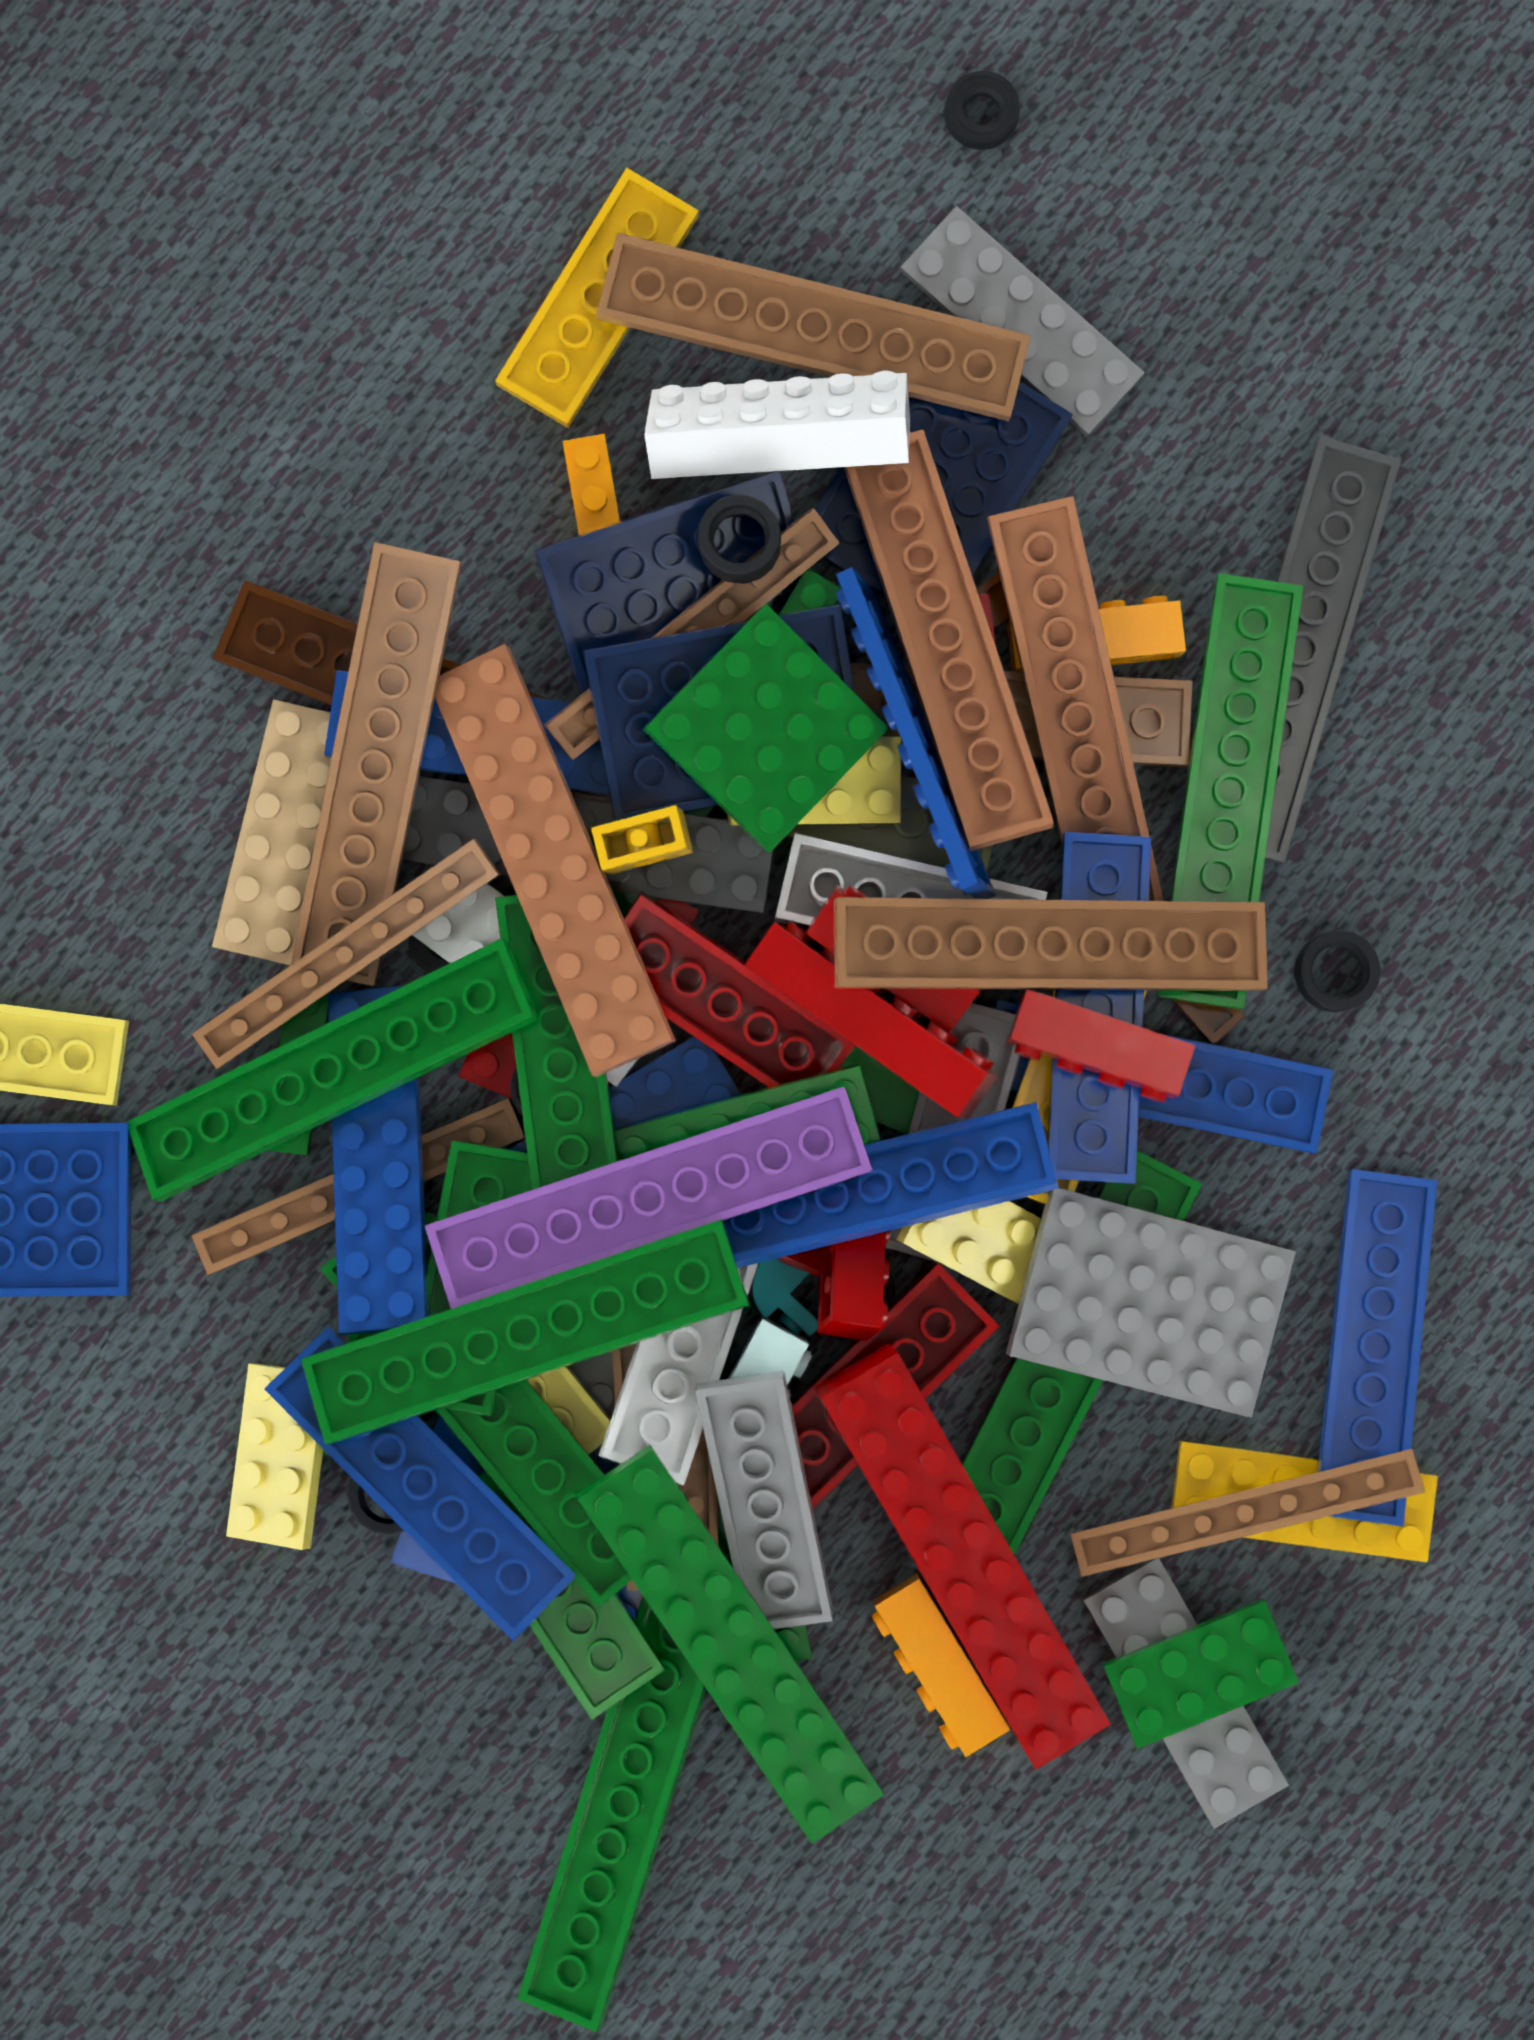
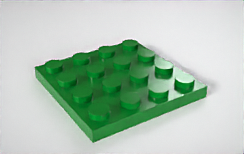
(766, 728)

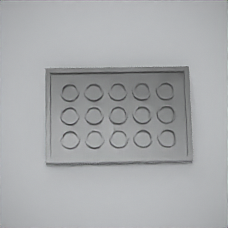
(1150, 1302)

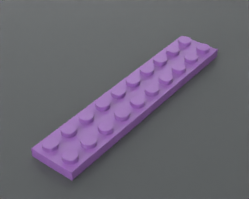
(649, 1197)

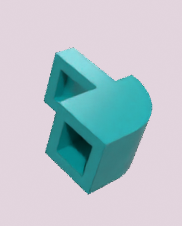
(773, 1289)

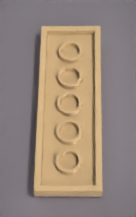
(276, 837)

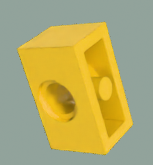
(642, 840)

